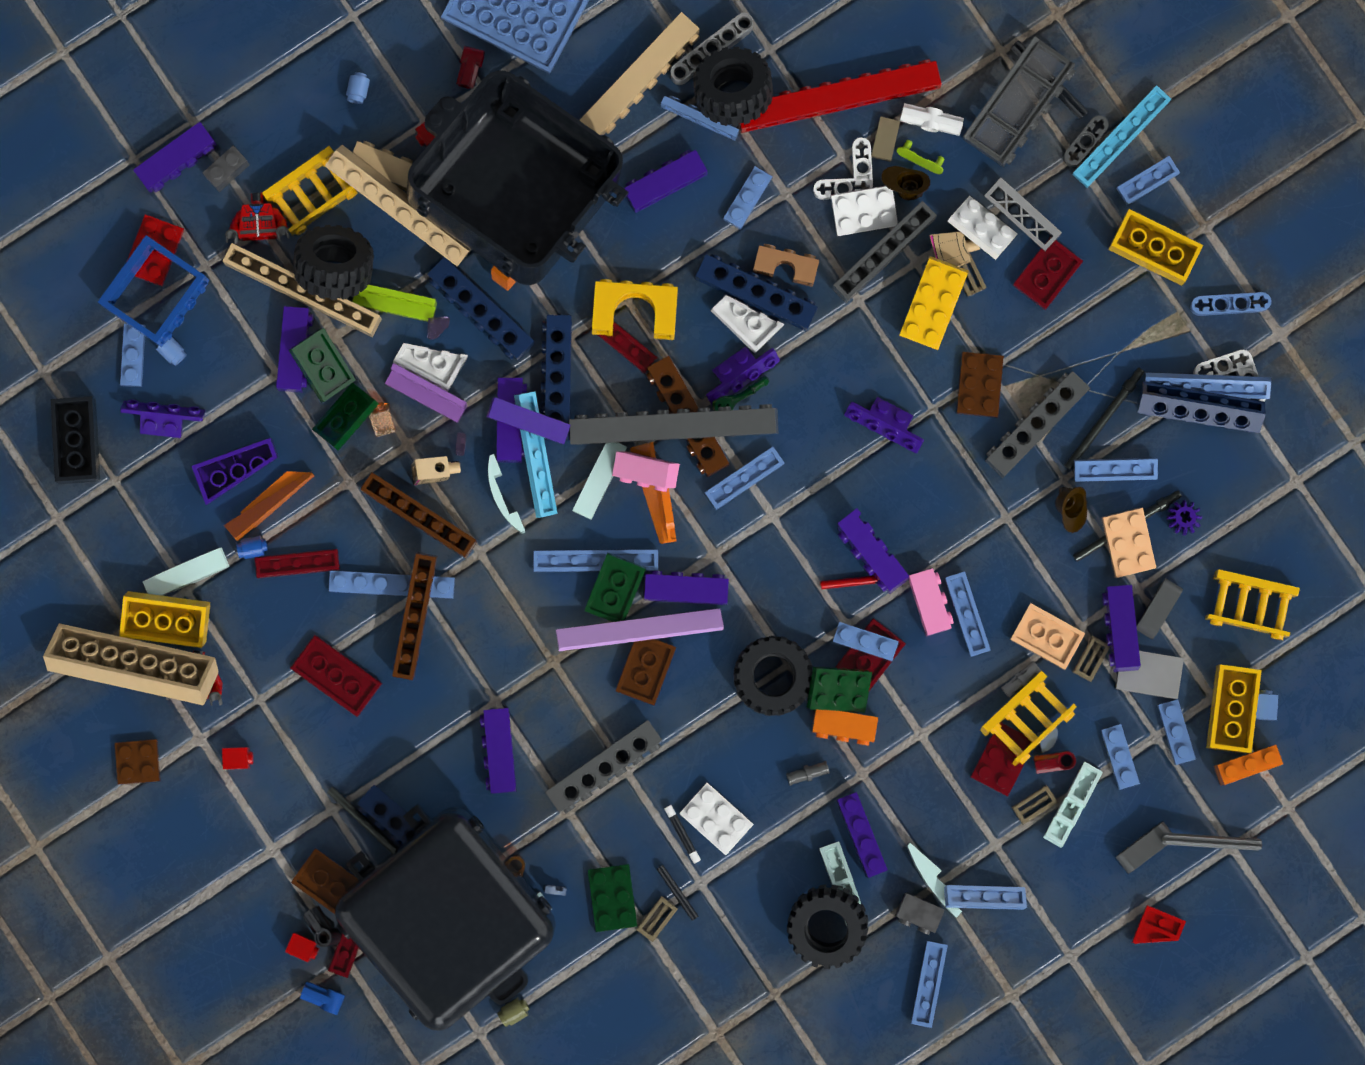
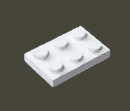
(864, 210)
(982, 227)
(716, 819)

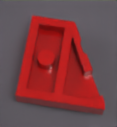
(1157, 927)

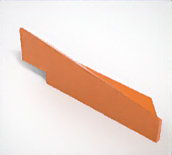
(658, 502)
(267, 503)

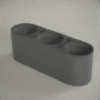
(1159, 608)
(1143, 848)

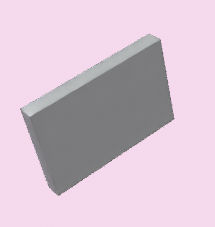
(1156, 677)

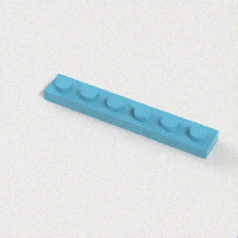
(1121, 136)
(537, 463)

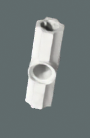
(931, 119)

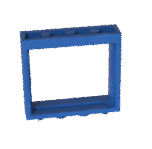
(128, 272)

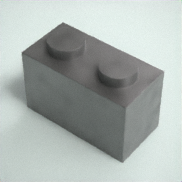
(226, 168)
(919, 913)

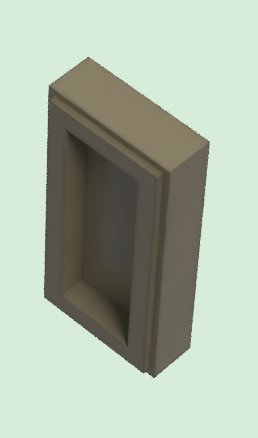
(885, 139)

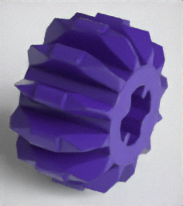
(1191, 516)

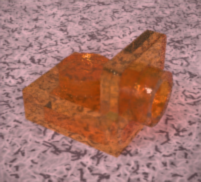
(382, 420)

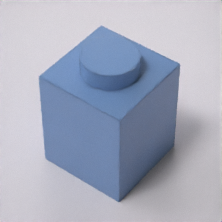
(1267, 706)

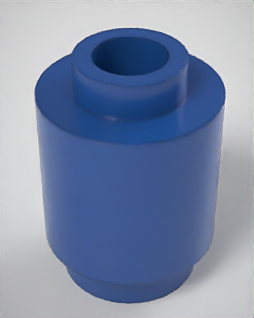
(251, 547)

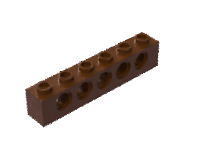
(666, 368)
(418, 515)
(414, 616)

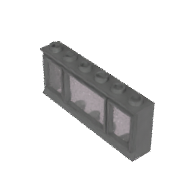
(1019, 102)

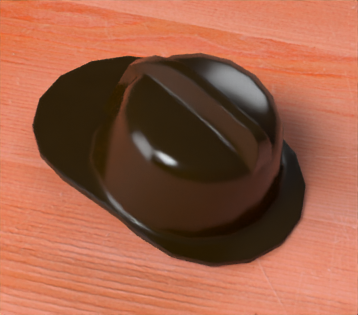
(906, 182)
(1073, 507)

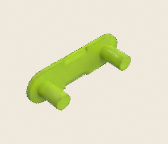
(906, 153)

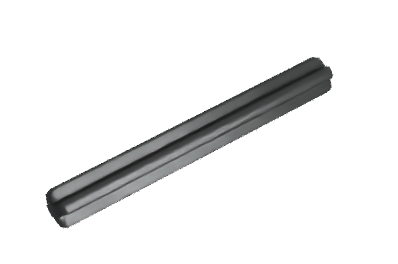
(1211, 841)

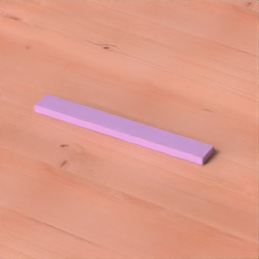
(639, 629)

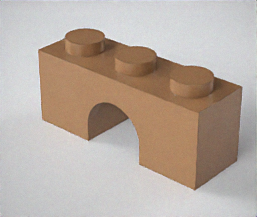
(769, 258)

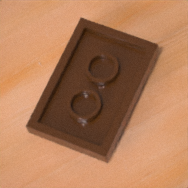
(980, 384)
(645, 670)
(323, 879)

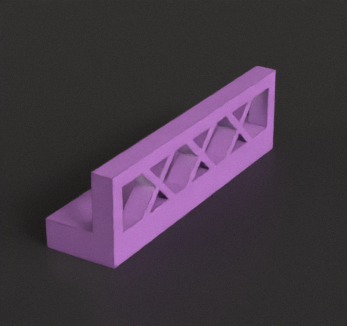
(426, 393)

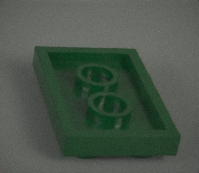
(322, 365)
(345, 416)
(614, 588)
(839, 689)
(612, 898)

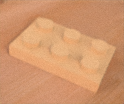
(1128, 542)
(1047, 636)

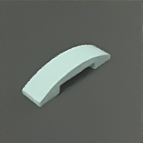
(494, 472)

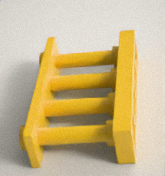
(292, 182)
(1265, 588)
(1022, 698)

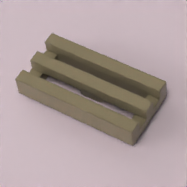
(975, 289)
(1083, 674)
(1019, 813)
(667, 905)

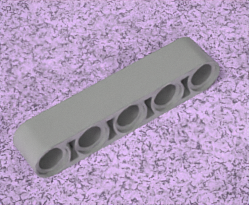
(716, 40)

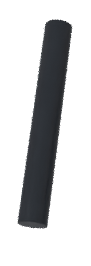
(677, 892)

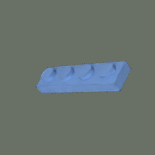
(692, 113)
(1116, 469)
(744, 478)
(967, 614)
(985, 897)
(929, 984)

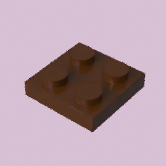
(137, 762)

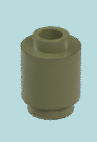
(513, 1012)

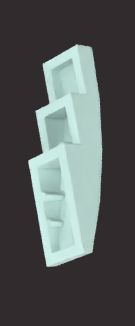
(598, 481)
(187, 573)
(1073, 804)
(837, 868)
(929, 873)

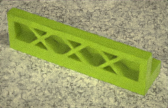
(396, 303)

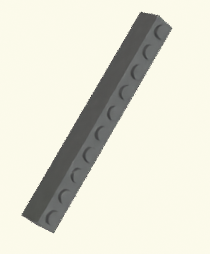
(674, 426)

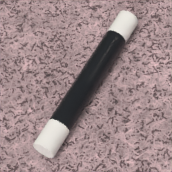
(682, 834)

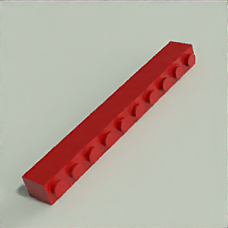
(848, 94)

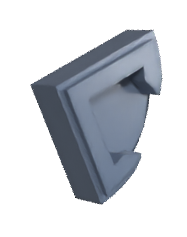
(1047, 743)
(556, 890)

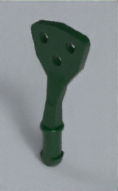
(732, 400)

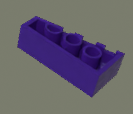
(228, 470)
(871, 552)

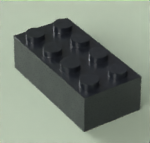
(75, 440)

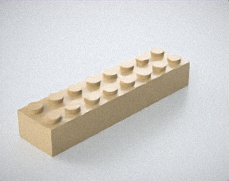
(131, 664)

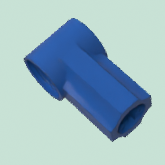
(327, 999)

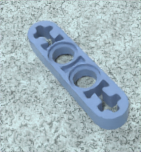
(1231, 307)

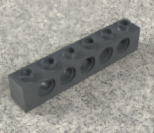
(884, 252)
(1076, 388)
(557, 792)

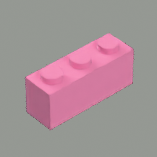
(645, 470)
(930, 602)

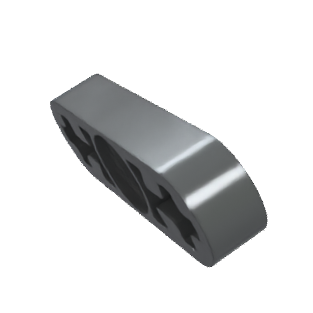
(1090, 126)

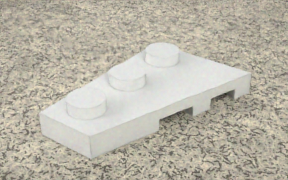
(748, 325)
(432, 365)

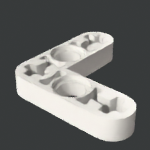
(858, 177)
(1240, 369)

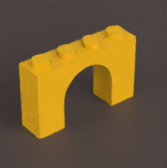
(610, 295)

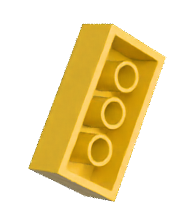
(1155, 247)
(933, 303)
(164, 619)
(1233, 709)

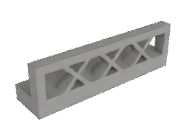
(1024, 207)

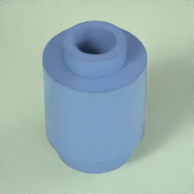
(357, 88)
(172, 351)

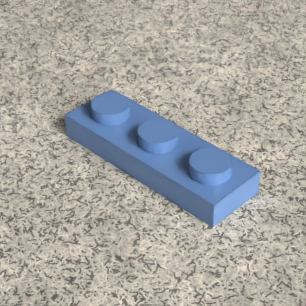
(1148, 180)
(747, 198)
(132, 357)
(865, 641)
(1176, 732)
(1120, 757)

